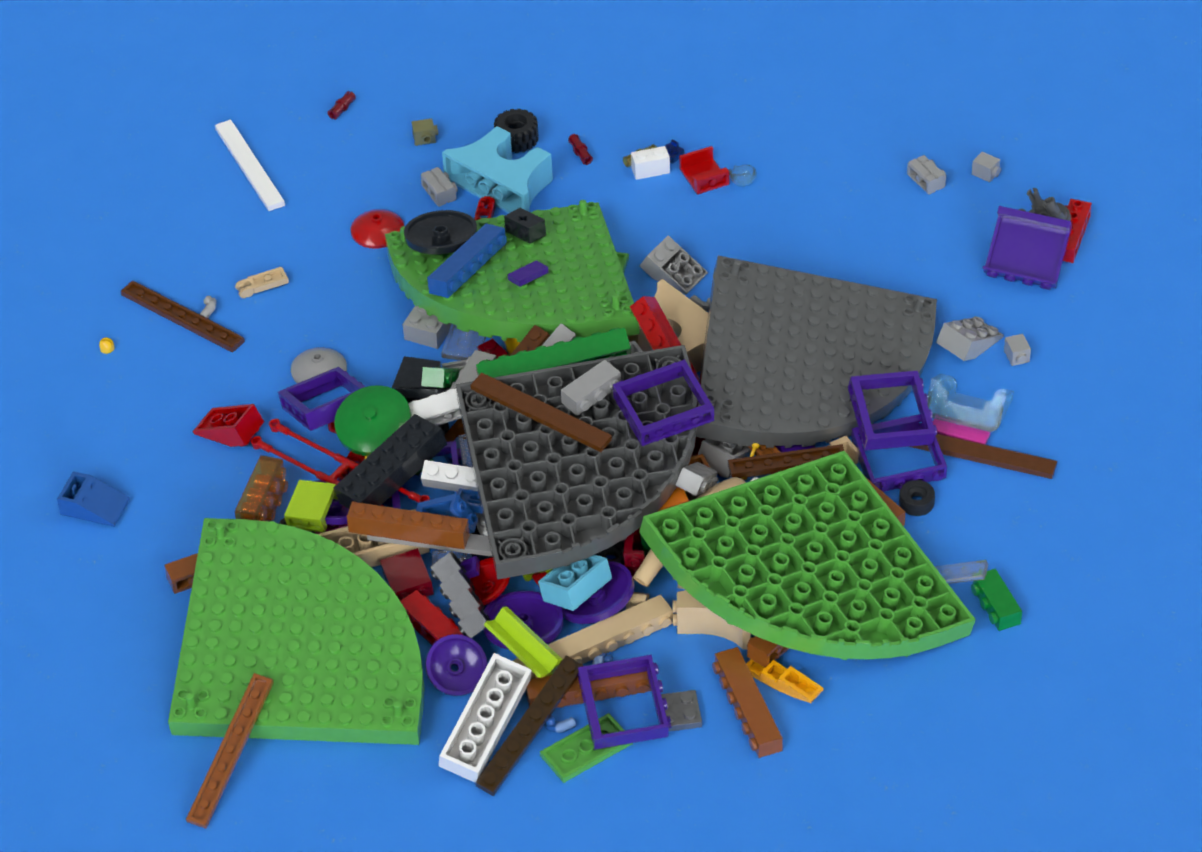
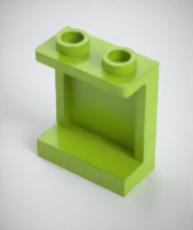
(310, 505)

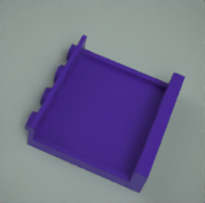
(1027, 247)

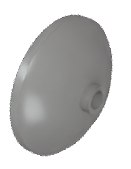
(315, 362)

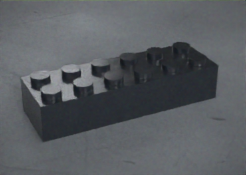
(391, 463)

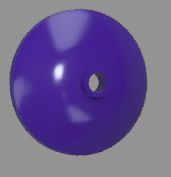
(457, 651)

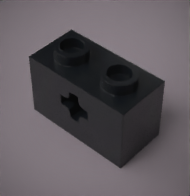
(525, 225)

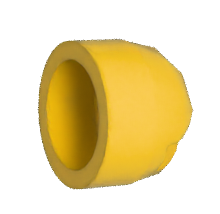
(106, 345)

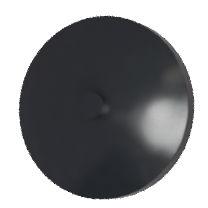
(439, 231)

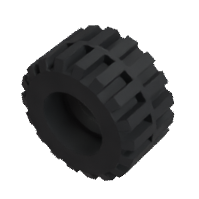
(521, 126)

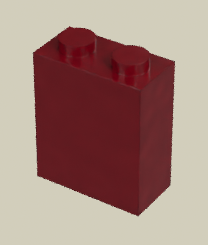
(407, 574)

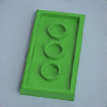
(576, 751)

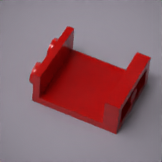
(703, 171)

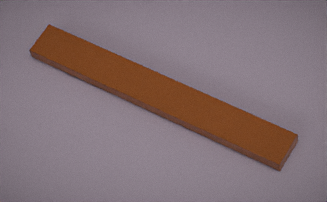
(229, 751)

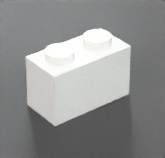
(650, 162)

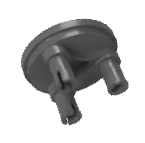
(1048, 207)

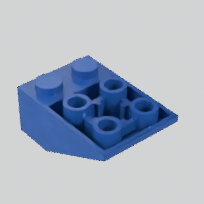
(91, 500)

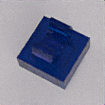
(674, 151)

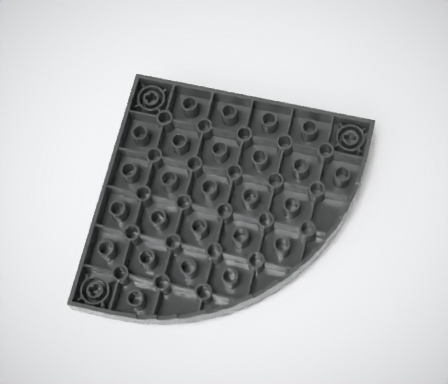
(787, 347)
(555, 497)

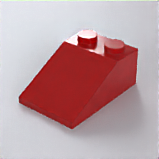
(230, 425)

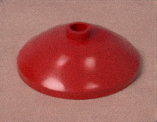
(372, 225)
(486, 584)

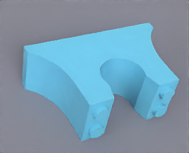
(488, 170)

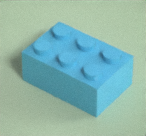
(575, 583)

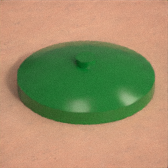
(370, 418)

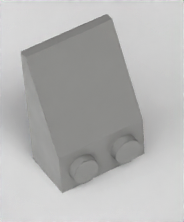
(719, 453)

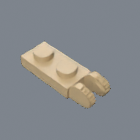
(261, 282)

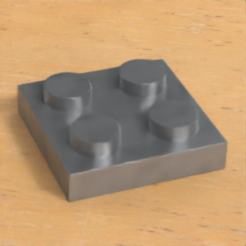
(683, 710)

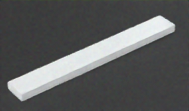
(249, 165)

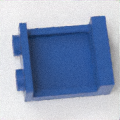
(452, 506)

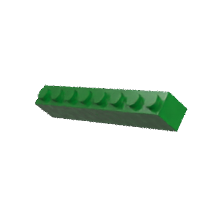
(562, 353)

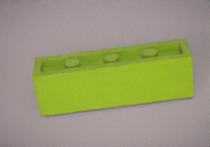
(524, 643)

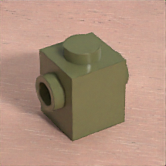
(424, 131)

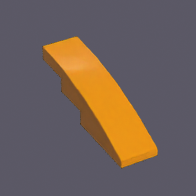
(786, 680)

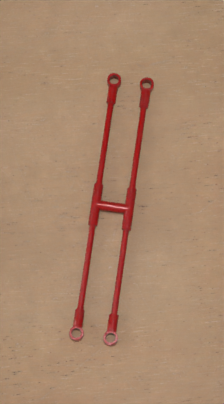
(276, 426)

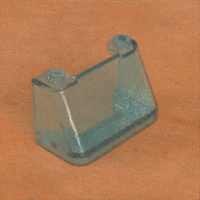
(965, 409)

